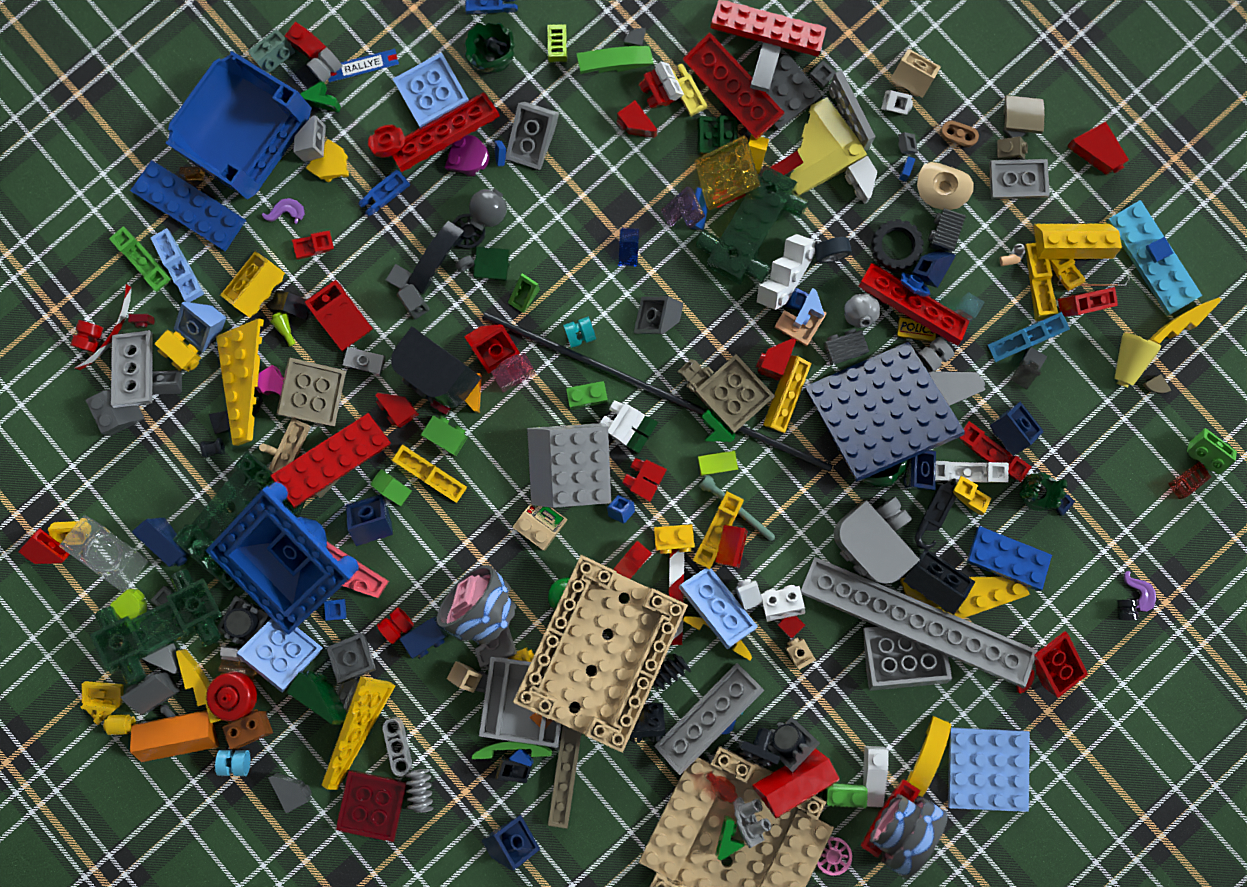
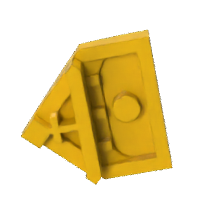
(332, 164)
(101, 699)

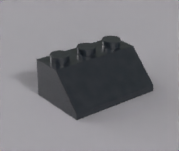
(939, 582)

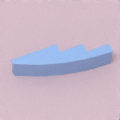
(177, 265)

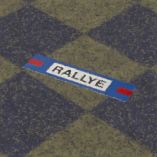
(365, 64)

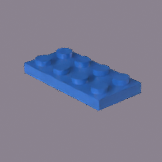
(1009, 558)

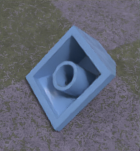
(199, 324)

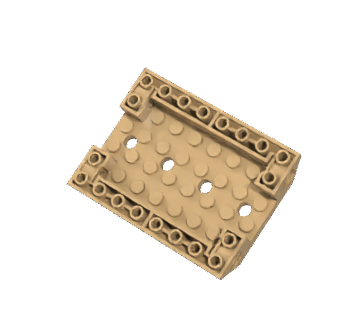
(623, 664)

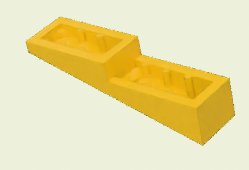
(1040, 283)
(429, 473)

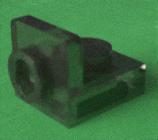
(1026, 373)

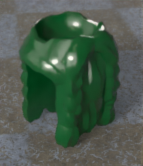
(1054, 491)

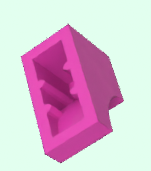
(270, 381)

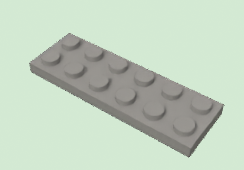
(708, 718)

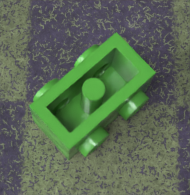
(1211, 451)

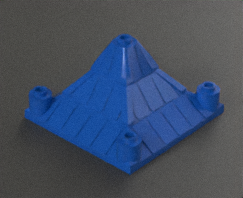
(280, 559)

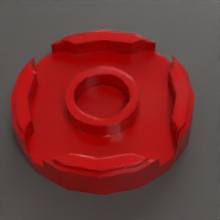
(386, 141)

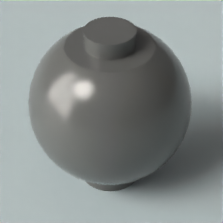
(487, 208)

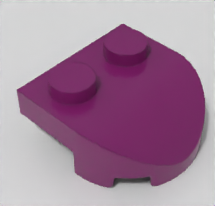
(467, 156)

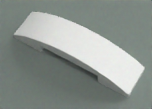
(975, 472)

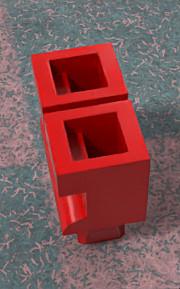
(641, 486)

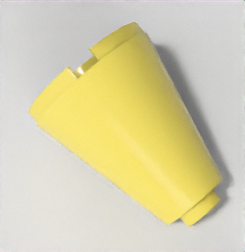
(1134, 358)

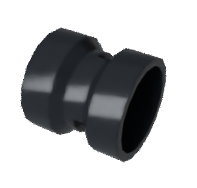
(1128, 614)

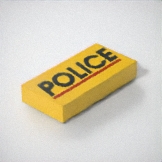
(911, 330)

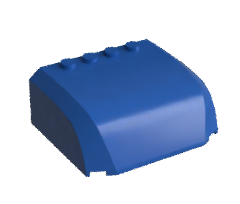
(238, 123)

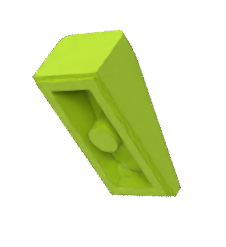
(717, 463)

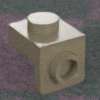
(1011, 148)

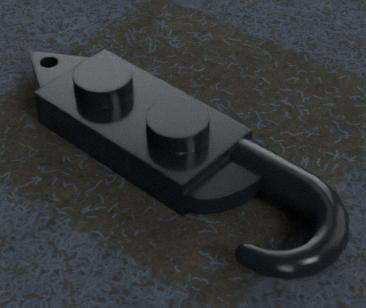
(936, 512)

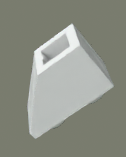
(862, 177)
(748, 594)

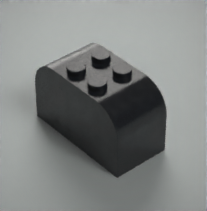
(432, 370)

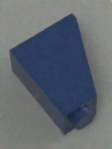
(158, 537)

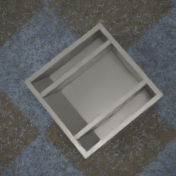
(569, 465)
(506, 719)

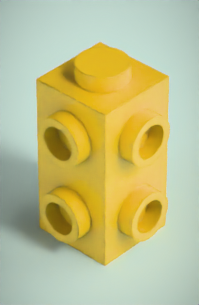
(173, 346)

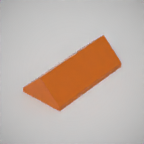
(173, 736)

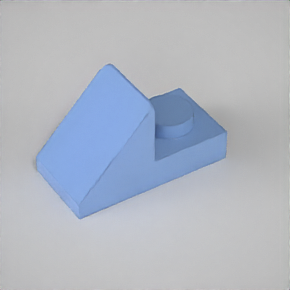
(812, 306)

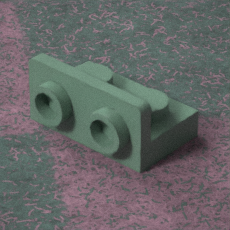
(271, 51)

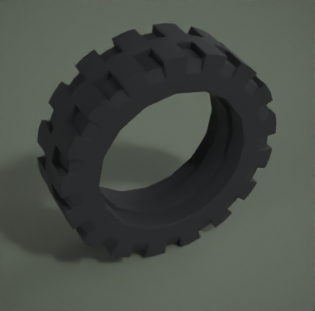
(910, 231)

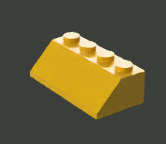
(1077, 241)

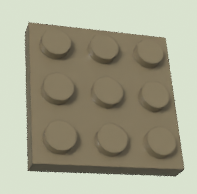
(311, 392)
(734, 394)

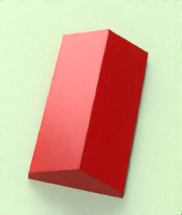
(788, 789)

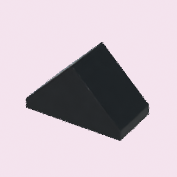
(290, 304)
(512, 771)

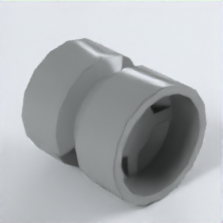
(324, 65)
(931, 359)
(894, 516)

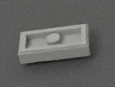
(364, 360)

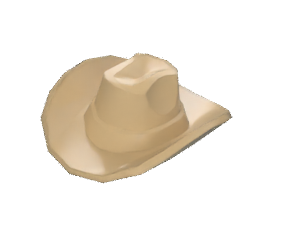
(944, 186)

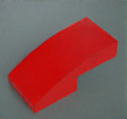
(313, 245)

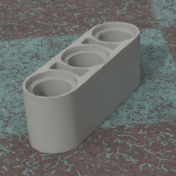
(394, 755)

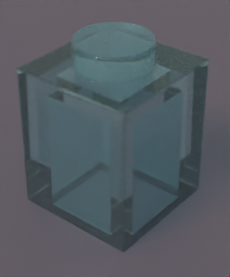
(969, 306)

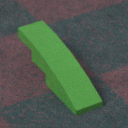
(615, 59)

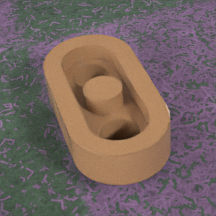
(959, 132)

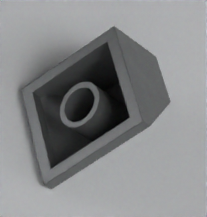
(657, 314)

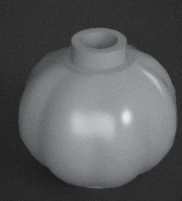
(862, 310)

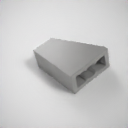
(958, 385)

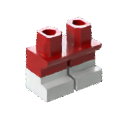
(662, 84)

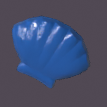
(914, 284)

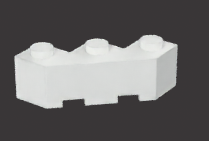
(787, 272)

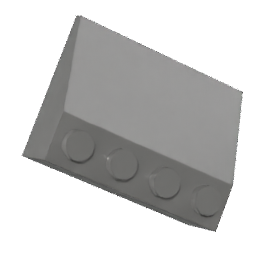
(901, 662)

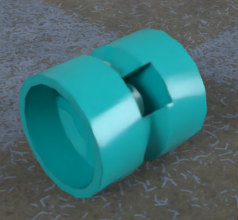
(585, 327)

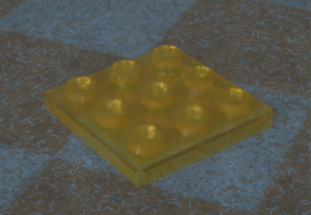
(727, 172)

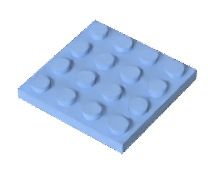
(988, 769)

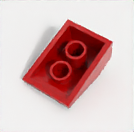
(1059, 665)

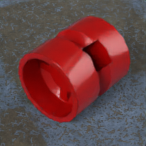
(86, 336)
(392, 627)

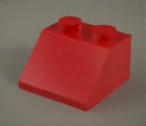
(776, 359)

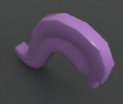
(287, 205)
(1147, 593)

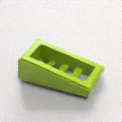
(557, 56)

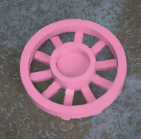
(834, 857)

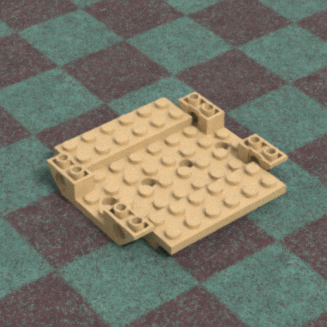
(691, 824)

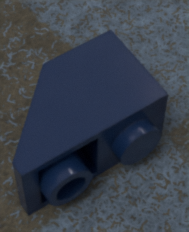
(933, 267)

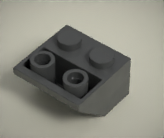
(151, 693)

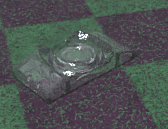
(104, 553)

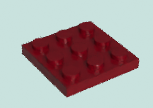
(371, 806)

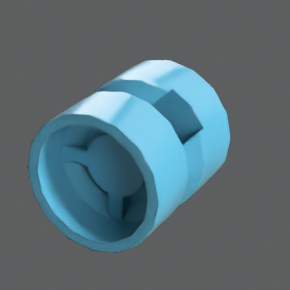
(230, 762)

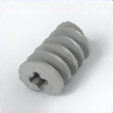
(419, 790)

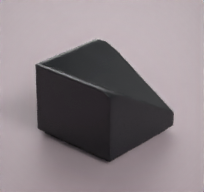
(220, 422)

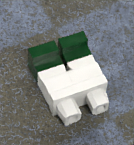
(624, 423)

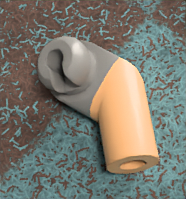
(1015, 256)

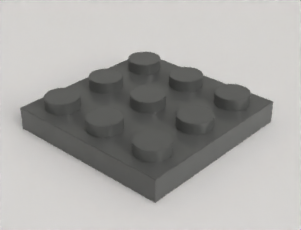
(791, 90)

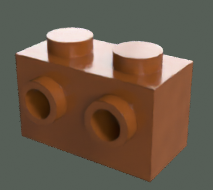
(248, 729)

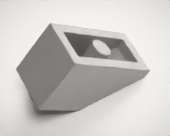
(310, 140)
(165, 658)

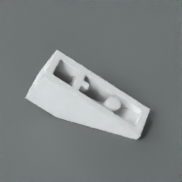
(875, 774)

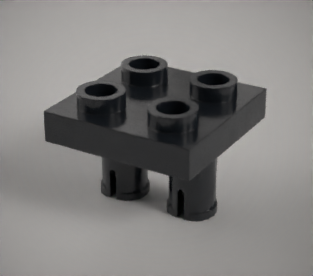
(649, 723)
(759, 748)

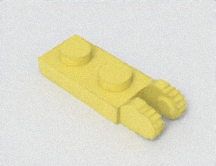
(692, 97)

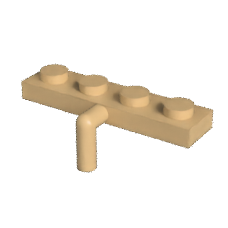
(289, 446)

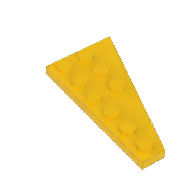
(240, 376)
(984, 595)
(362, 714)

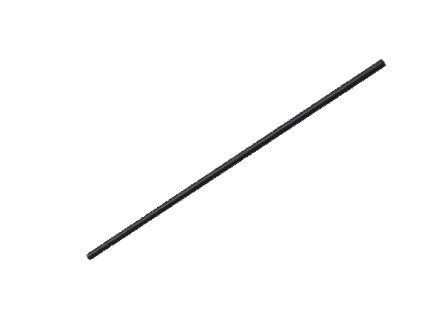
(651, 389)

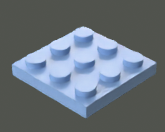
(430, 89)
(279, 655)

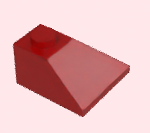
(491, 345)

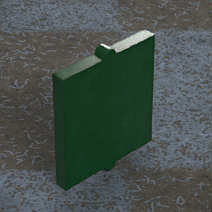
(491, 263)

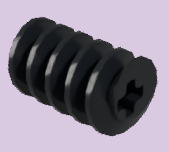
(670, 671)

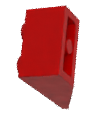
(338, 315)

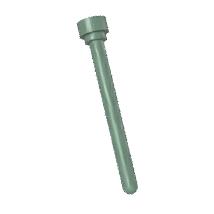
(709, 485)

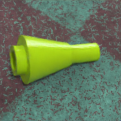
(281, 323)

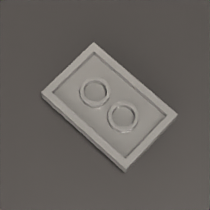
(1019, 179)

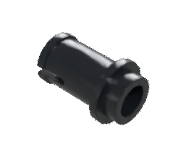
(494, 45)

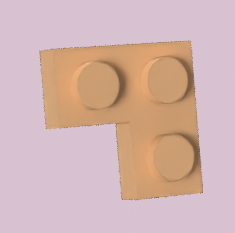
(805, 333)

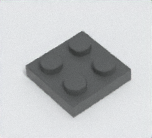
(351, 658)

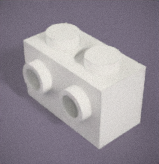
(783, 603)

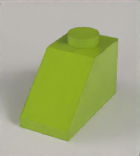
(130, 604)

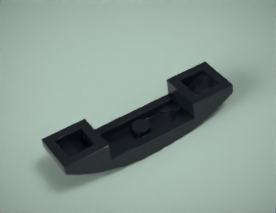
(434, 256)

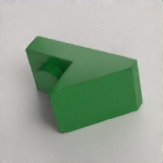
(316, 97)
(719, 432)
(726, 844)

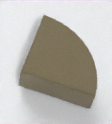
(1157, 385)

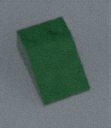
(319, 696)

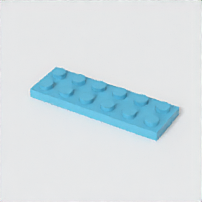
(1165, 278)

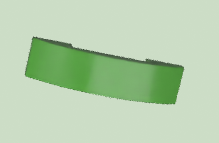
(140, 258)
(488, 751)

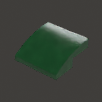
(715, 132)

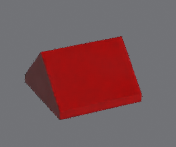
(731, 546)

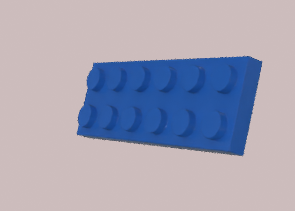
(188, 205)

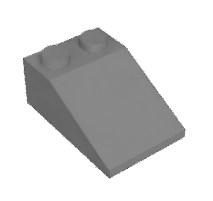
(531, 134)

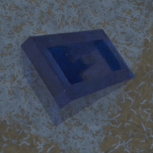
(628, 247)

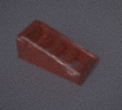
(1178, 488)

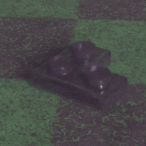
(684, 206)

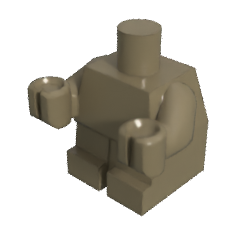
(694, 374)

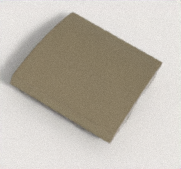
(1024, 114)

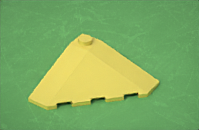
(826, 147)

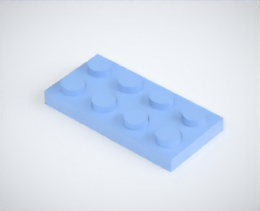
(718, 607)

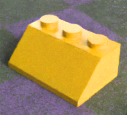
(253, 284)

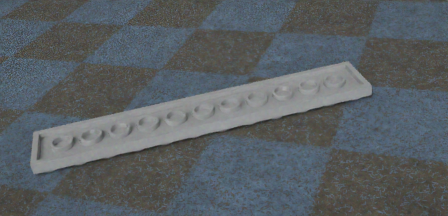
(919, 622)

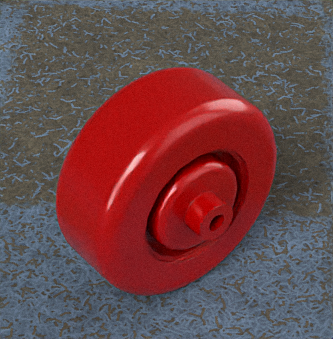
(231, 696)

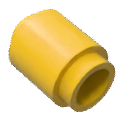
(118, 724)

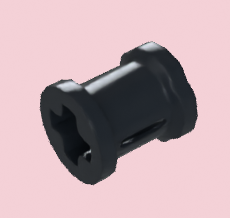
(212, 448)

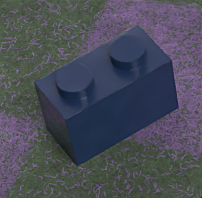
(423, 638)

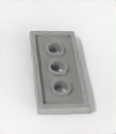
(850, 109)
(122, 362)

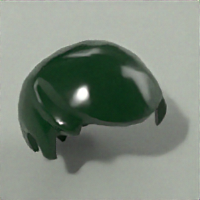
(477, 53)

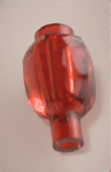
(722, 788)

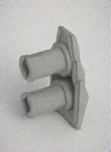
(748, 826)

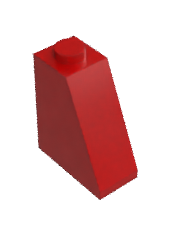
(1100, 149)

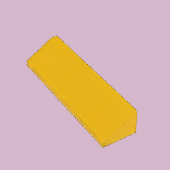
(787, 394)

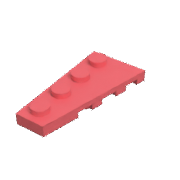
(364, 579)

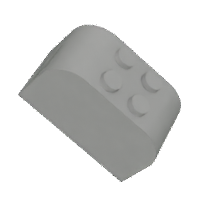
(873, 545)

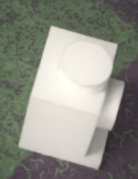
(890, 98)

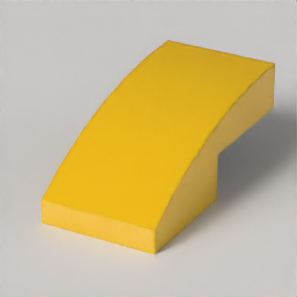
(1070, 275)
(967, 493)

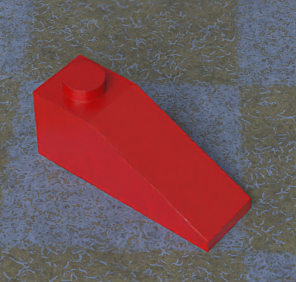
(1088, 302)
(632, 560)

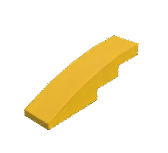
(1187, 320)
(194, 678)

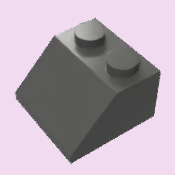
(111, 419)

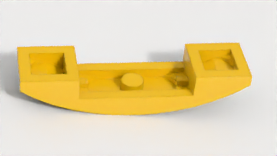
(725, 516)
(739, 647)
(930, 754)

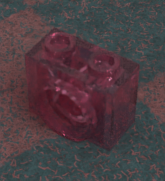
(513, 371)

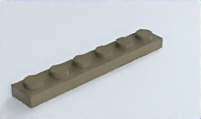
(565, 776)

